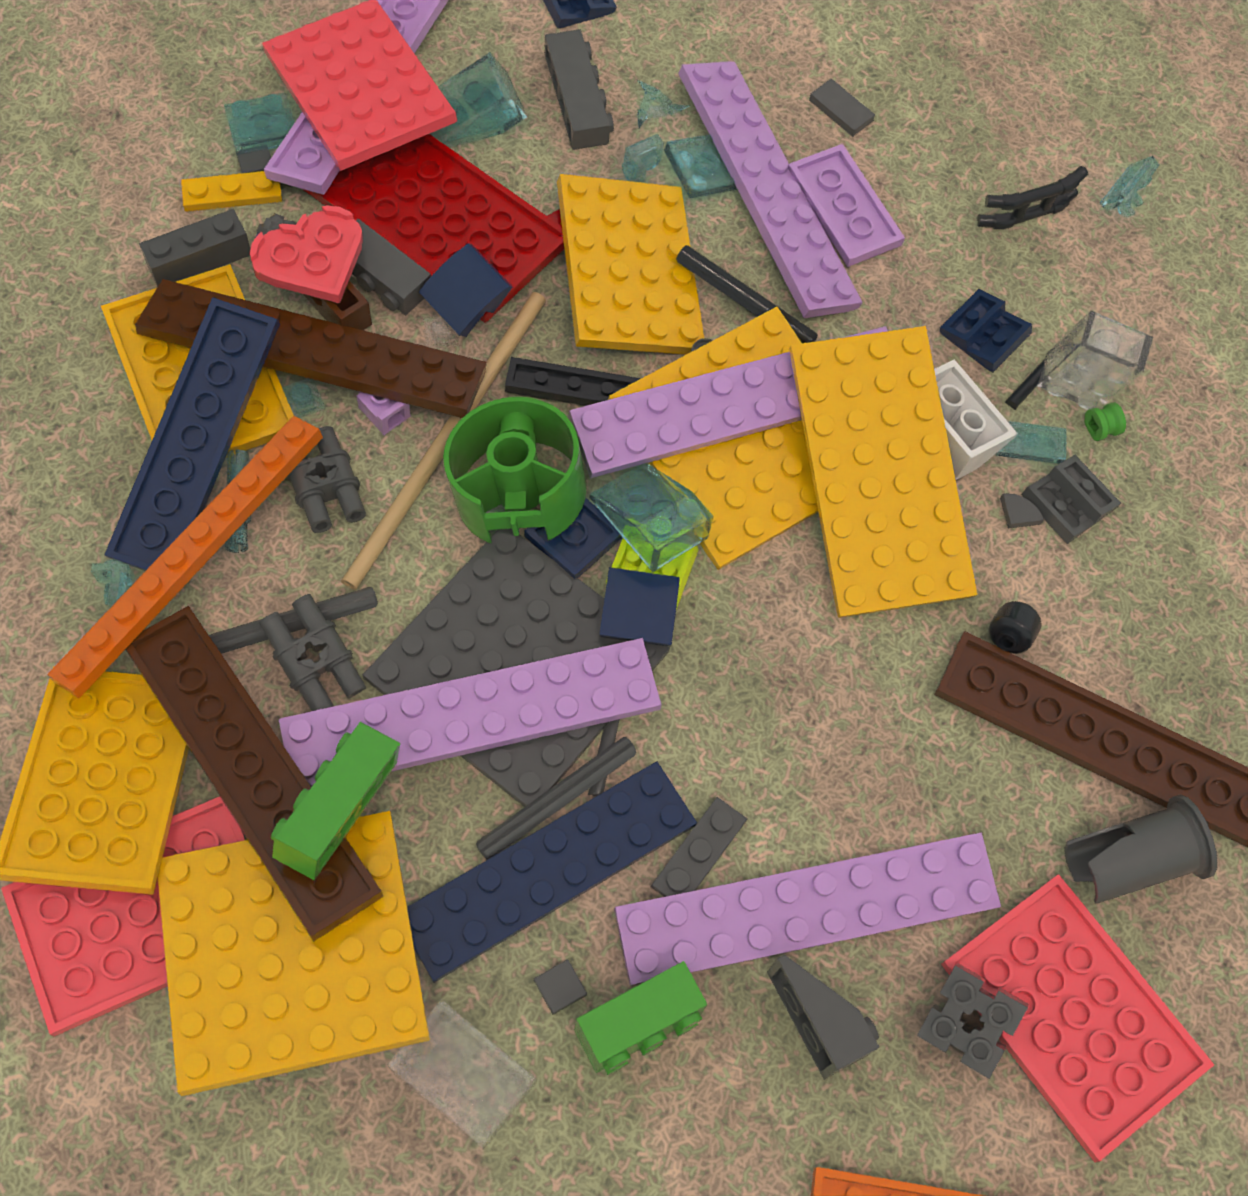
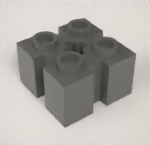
(980, 1045)

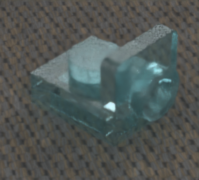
(642, 157)
(116, 575)

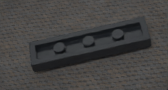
(562, 382)

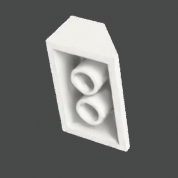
(971, 421)

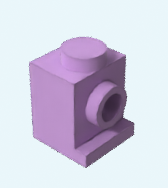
(384, 413)

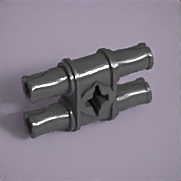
(338, 483)
(319, 636)

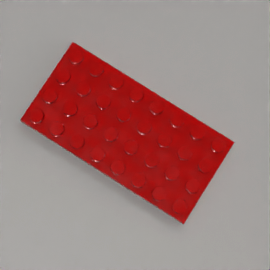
(438, 202)

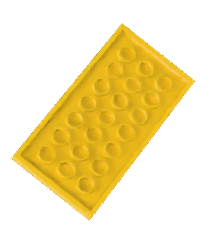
(882, 471)

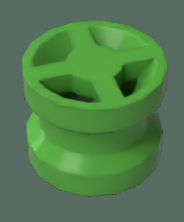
(1105, 421)

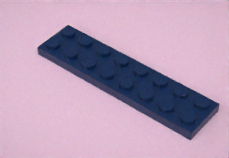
(193, 432)
(546, 870)

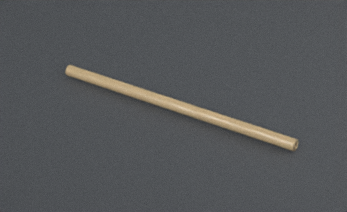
(435, 453)

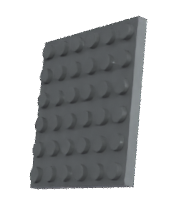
(498, 614)

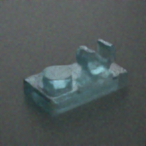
(1124, 191)

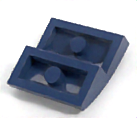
(577, 11)
(465, 289)
(986, 330)
(639, 606)

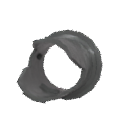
(1144, 851)

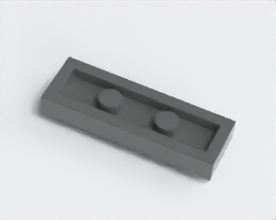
(700, 850)

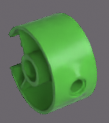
(513, 475)

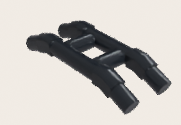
(1053, 198)

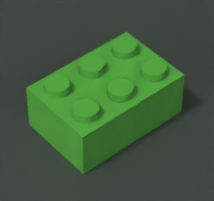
(640, 1019)

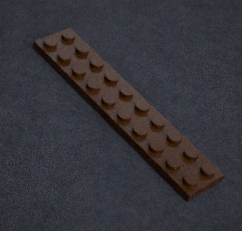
(329, 351)
(1096, 733)
(245, 764)

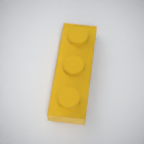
(229, 191)

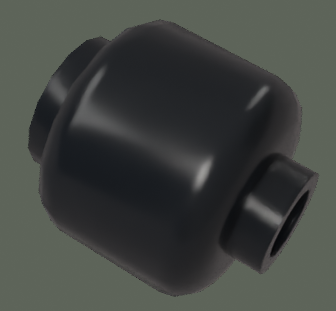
(1015, 627)

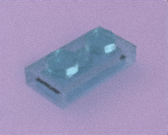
(1036, 443)

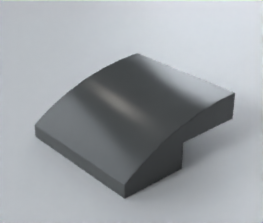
(1071, 498)

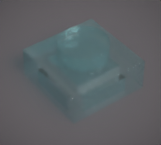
(303, 398)

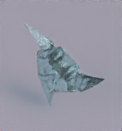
(655, 95)

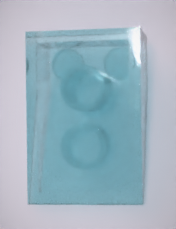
(482, 102)
(654, 514)

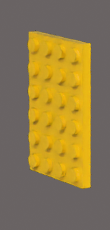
(625, 267)
(156, 365)
(95, 790)

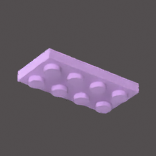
(846, 205)

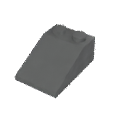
(826, 1021)

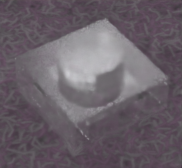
(439, 333)

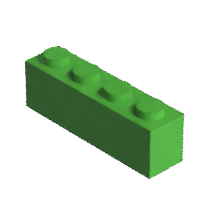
(335, 800)

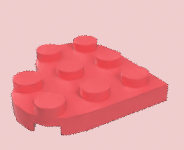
(310, 256)

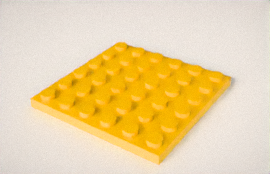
(748, 483)
(256, 989)

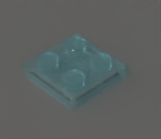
(259, 122)
(699, 166)

